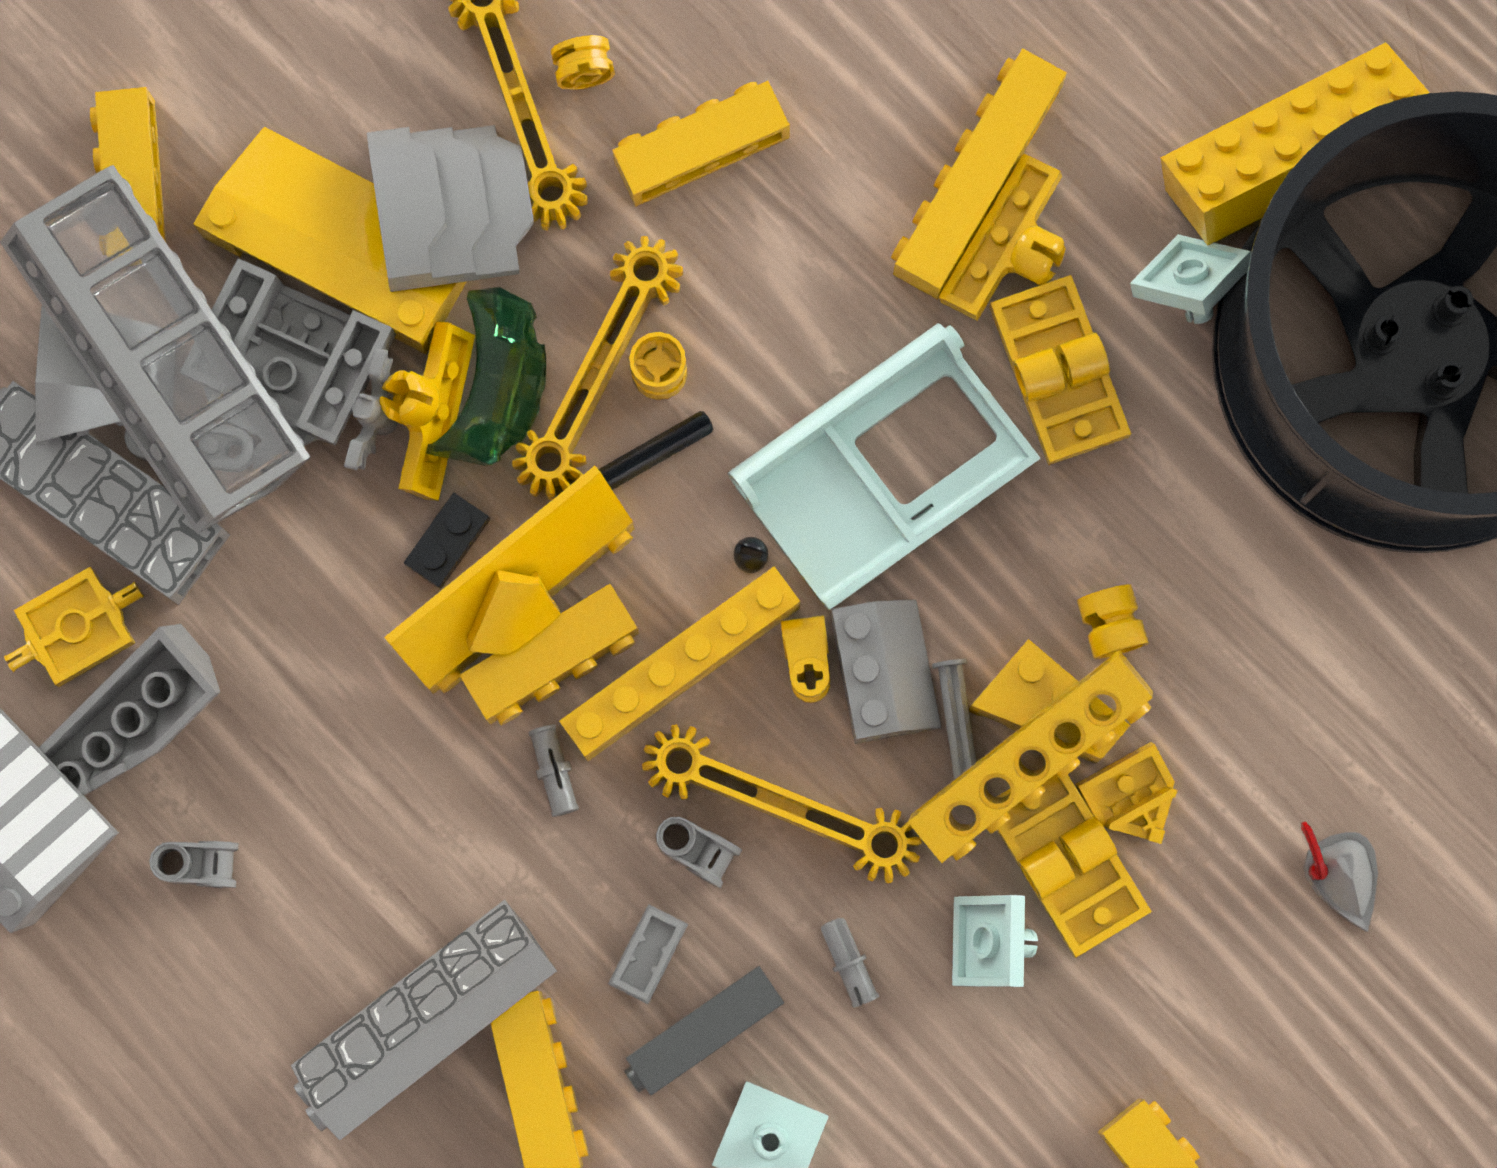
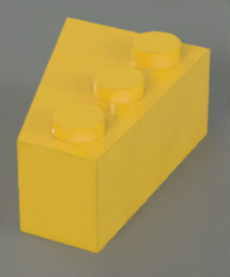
(1029, 686)

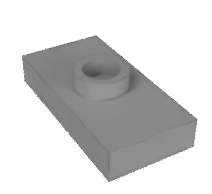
(648, 954)

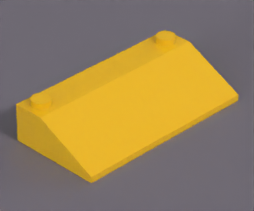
(319, 229)
(554, 542)

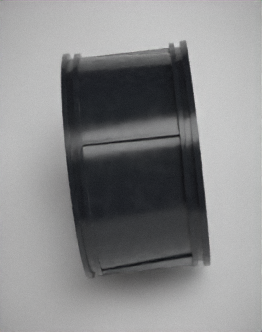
(1414, 341)

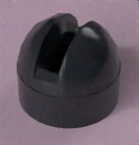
(749, 563)

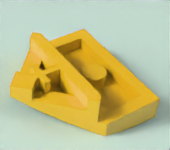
(511, 613)
(1132, 794)

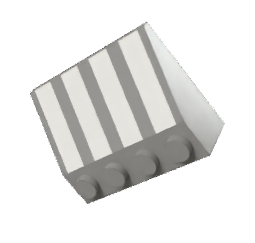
(44, 830)

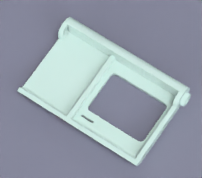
(831, 504)

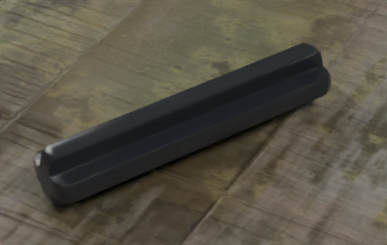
(657, 449)

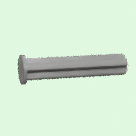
(956, 714)

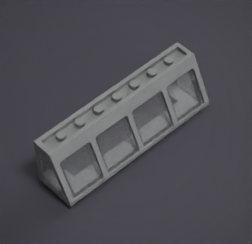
(155, 349)

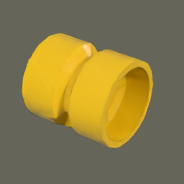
(658, 365)
(1112, 621)

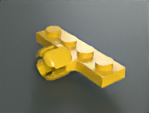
(1008, 241)
(429, 406)

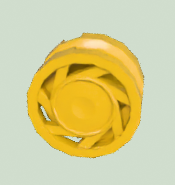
(582, 62)

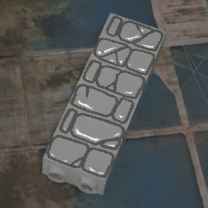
(104, 500)
(420, 1021)

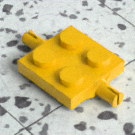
(74, 626)

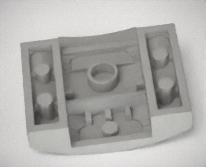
(449, 204)
(300, 349)

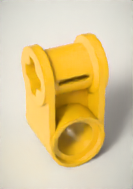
(807, 651)

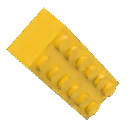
(1237, 168)

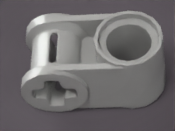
(699, 850)
(199, 863)

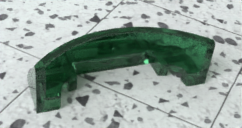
(505, 381)

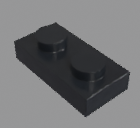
(447, 540)

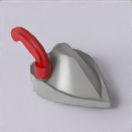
(1343, 873)

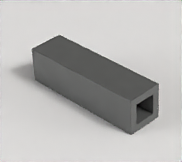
(702, 1032)

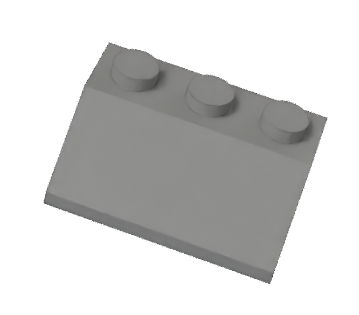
(885, 669)

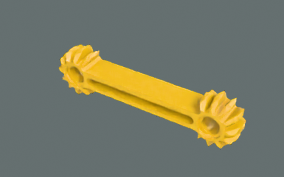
(522, 109)
(598, 365)
(780, 803)

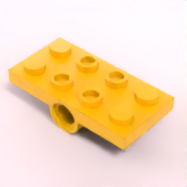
(1060, 369)
(1072, 866)

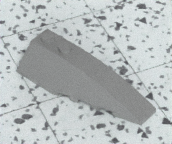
(135, 710)

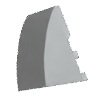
(64, 391)

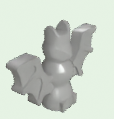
(370, 414)

